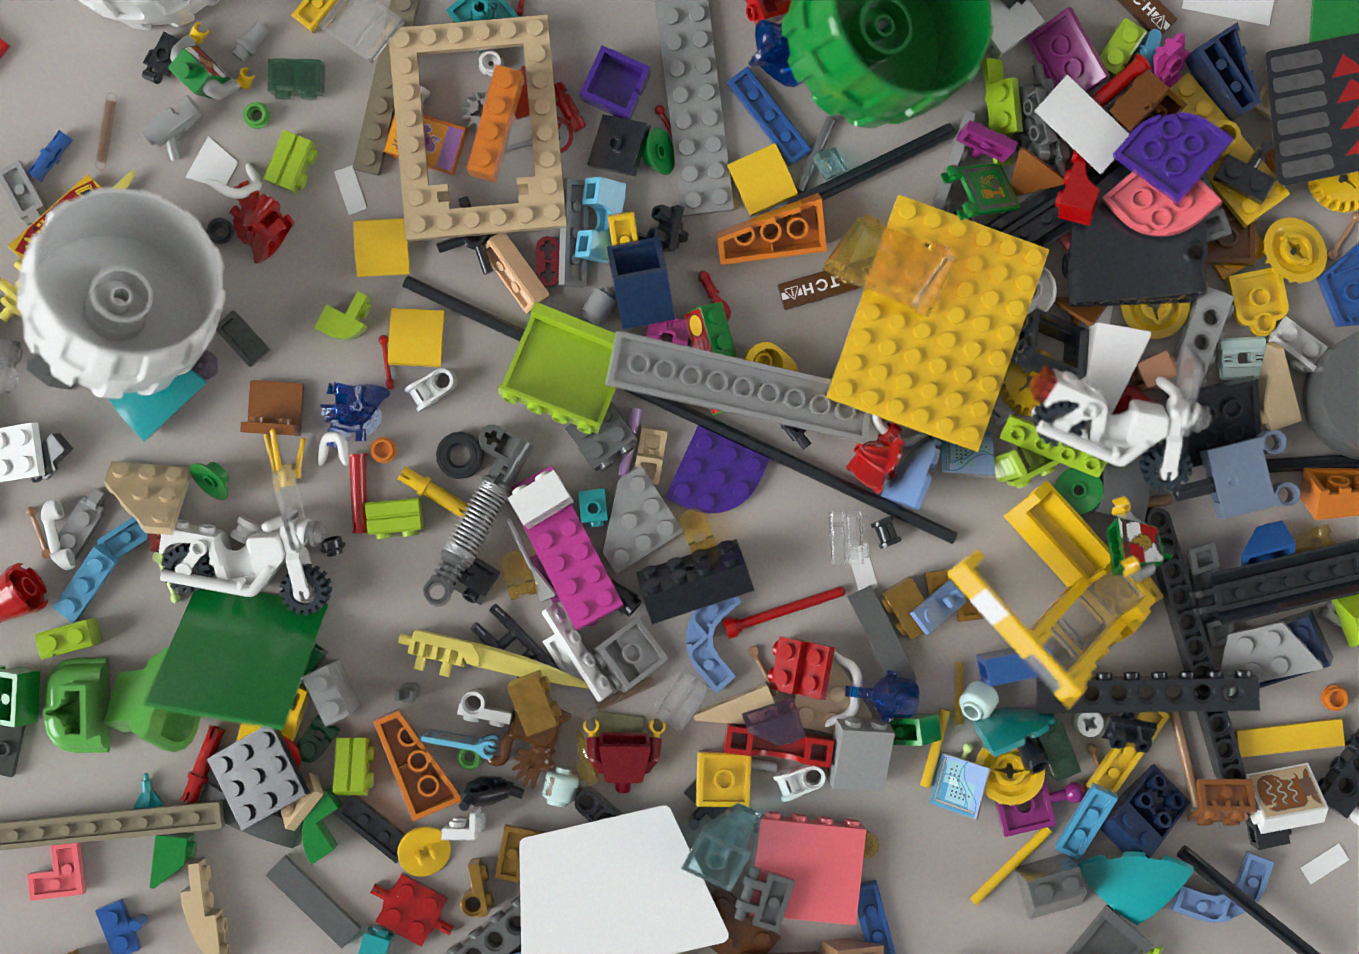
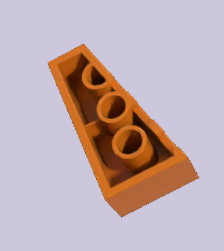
(776, 234)
(1330, 492)
(416, 769)

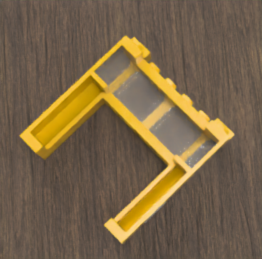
(1085, 618)

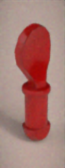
(704, 278)

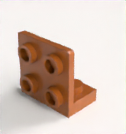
(274, 407)
(1223, 801)

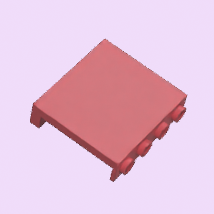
(821, 859)

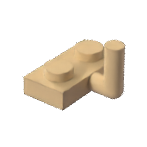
(297, 811)

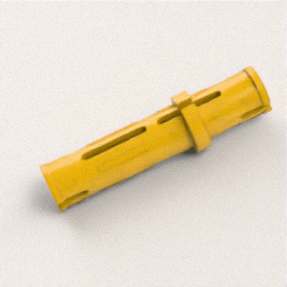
(432, 491)

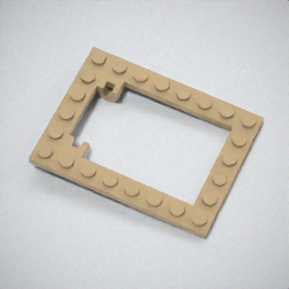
(539, 196)

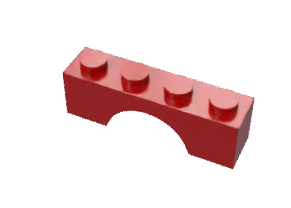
(1080, 196)
(811, 750)

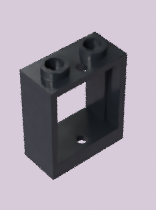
(1073, 336)

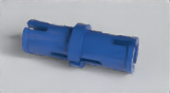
(50, 155)

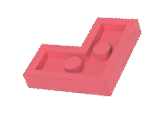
(65, 878)

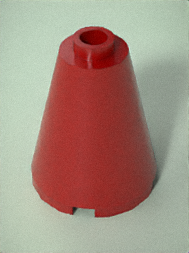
(20, 592)

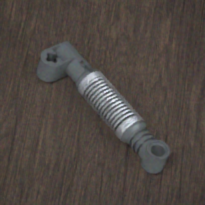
(483, 510)

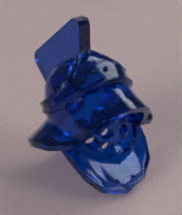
(773, 53)

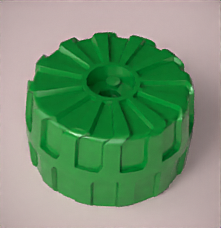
(885, 56)

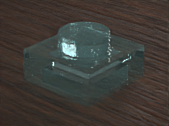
(830, 163)

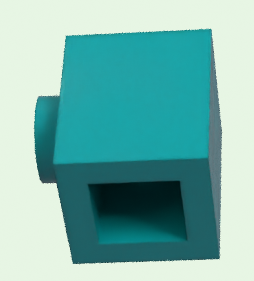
(593, 507)

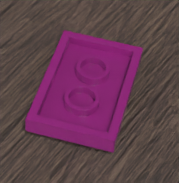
(1068, 51)

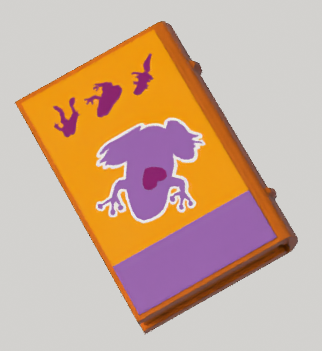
(443, 143)

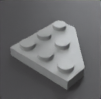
(637, 521)

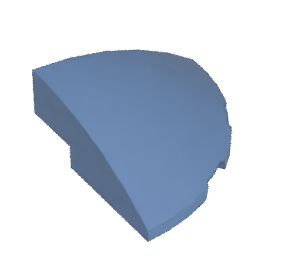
(911, 475)

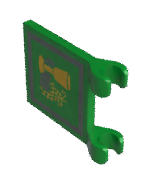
(986, 188)

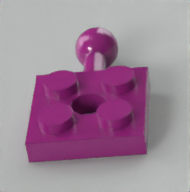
(1040, 811)

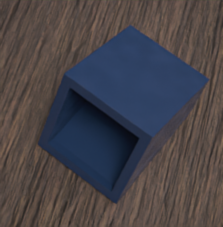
(641, 282)

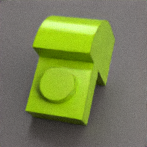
(348, 325)

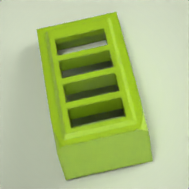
(1009, 466)

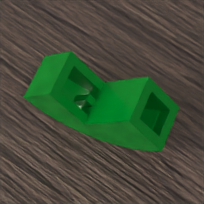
(315, 835)

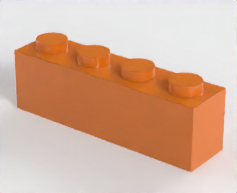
(495, 123)

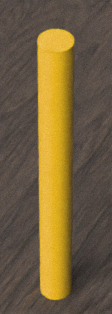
(1010, 865)

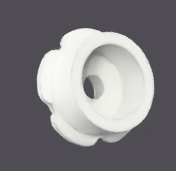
(485, 58)

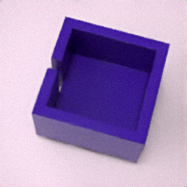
(615, 83)

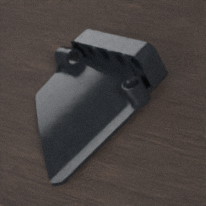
(1125, 267)

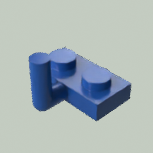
(120, 928)

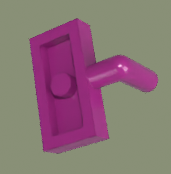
(986, 141)

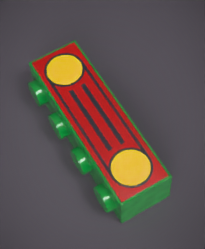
(710, 332)

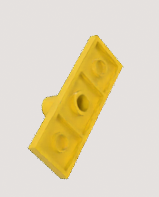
(1202, 105)

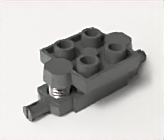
(1037, 134)

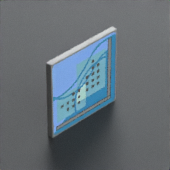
(964, 462)
(959, 786)

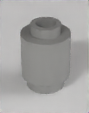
(598, 306)

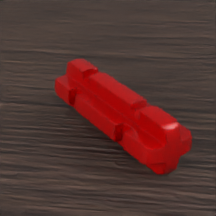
(568, 108)

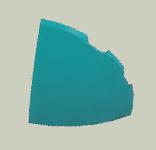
(150, 412)
(1009, 727)
(1135, 883)

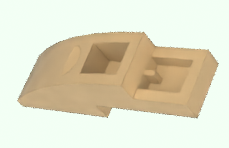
(205, 924)

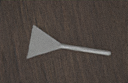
(543, 588)

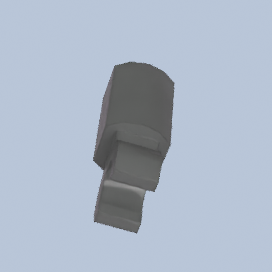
(407, 692)

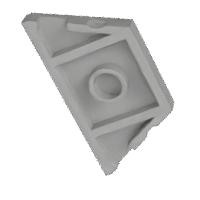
(1267, 651)

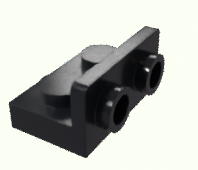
(477, 581)

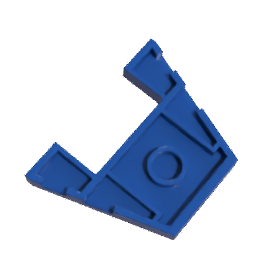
(1341, 288)

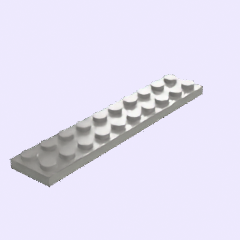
(694, 106)
(731, 386)

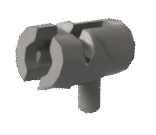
(169, 124)

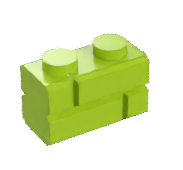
(1121, 46)
(291, 162)
(395, 516)
(68, 638)
(352, 766)

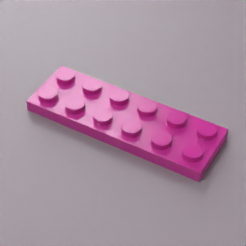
(573, 565)

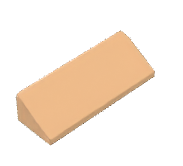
(515, 272)

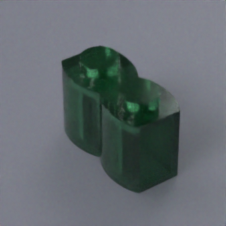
(295, 78)

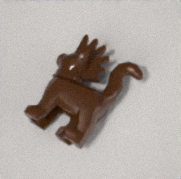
(530, 760)

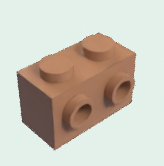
(1151, 368)

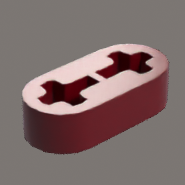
(541, 261)

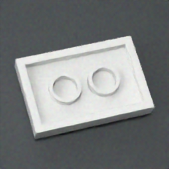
(20, 452)

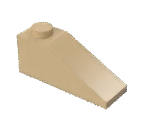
(1276, 391)
(731, 708)

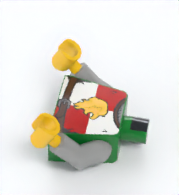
(200, 72)
(1134, 545)

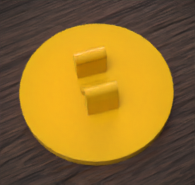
(423, 851)

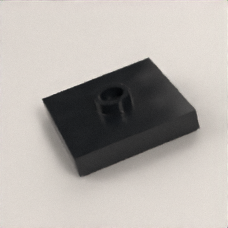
(619, 145)

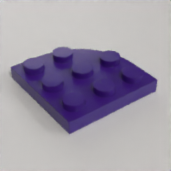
(1173, 152)
(716, 474)

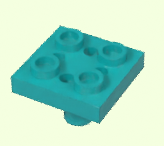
(479, 10)

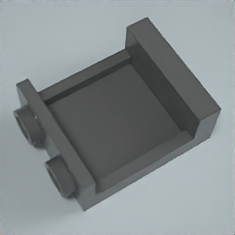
(1110, 935)

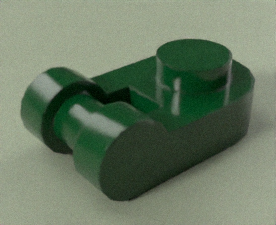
(313, 747)

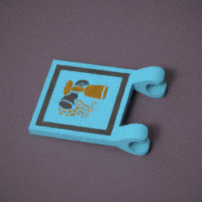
(462, 741)

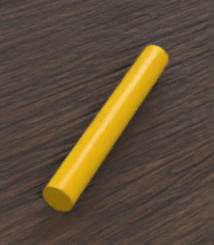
(934, 750)

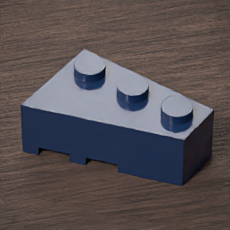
(1224, 73)

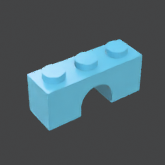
(605, 198)

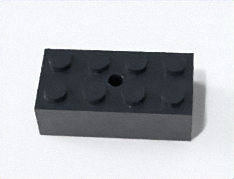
(694, 581)

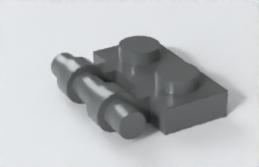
(772, 902)

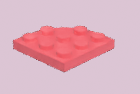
(1155, 214)

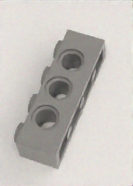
(1221, 308)

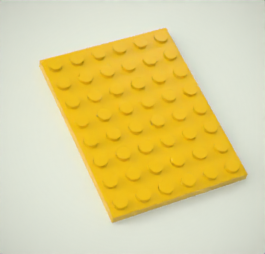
(948, 367)

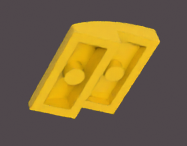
(762, 180)
(381, 247)
(416, 337)

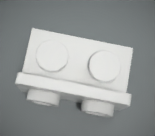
(1299, 345)
(464, 827)

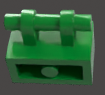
(19, 696)

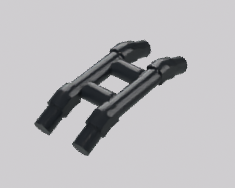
(514, 632)

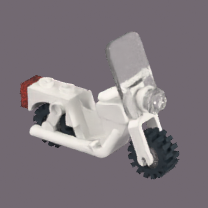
(1123, 437)
(253, 566)

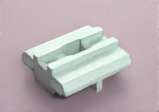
(1231, 347)

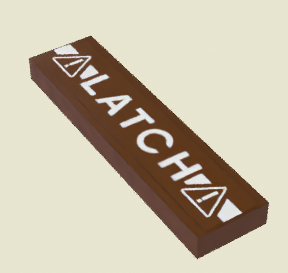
(1150, 14)
(811, 289)

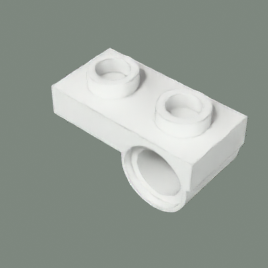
(496, 716)

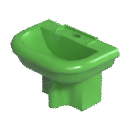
(77, 705)
(159, 727)

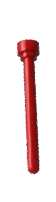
(736, 625)

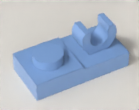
(938, 607)

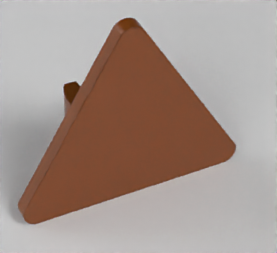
(1033, 174)
(1088, 315)

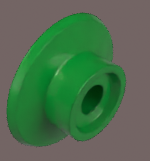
(659, 152)
(211, 479)
(1092, 488)

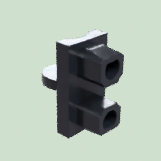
(669, 228)
(1129, 729)

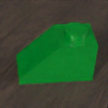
(917, 730)
(170, 854)

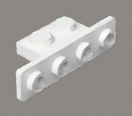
(571, 654)

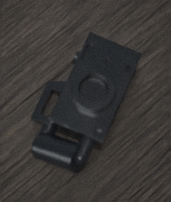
(159, 59)
(54, 450)

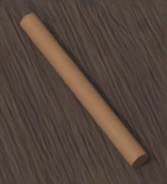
(1185, 756)

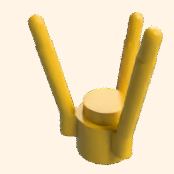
(274, 454)

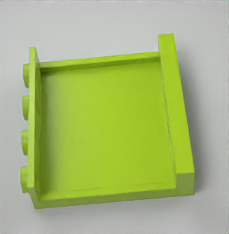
(562, 369)

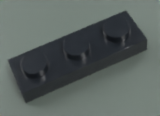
(371, 825)

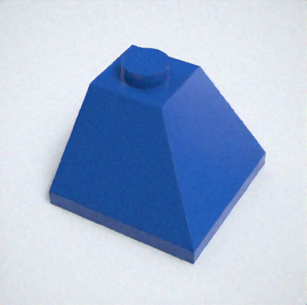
(1268, 542)

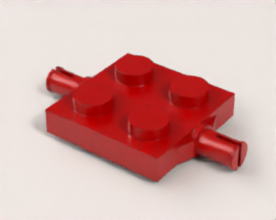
(411, 909)

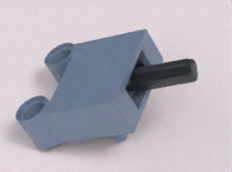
(1240, 477)

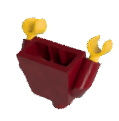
(624, 755)

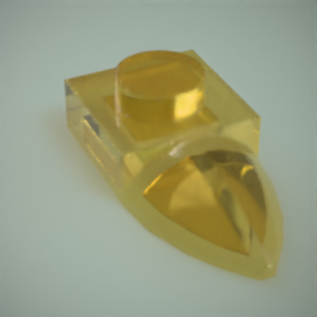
(585, 768)

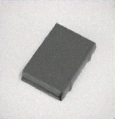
(1125, 482)

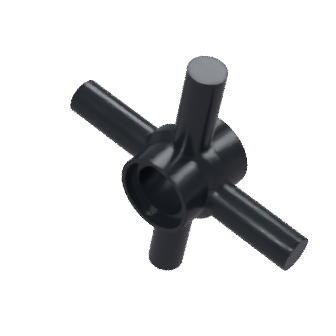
(478, 246)

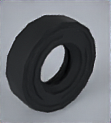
(443, 455)

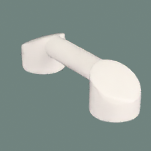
(53, 511)

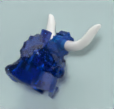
(354, 411)
(890, 695)

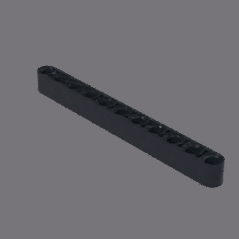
(1201, 657)

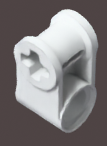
(427, 390)
(798, 782)

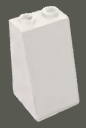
(1112, 358)

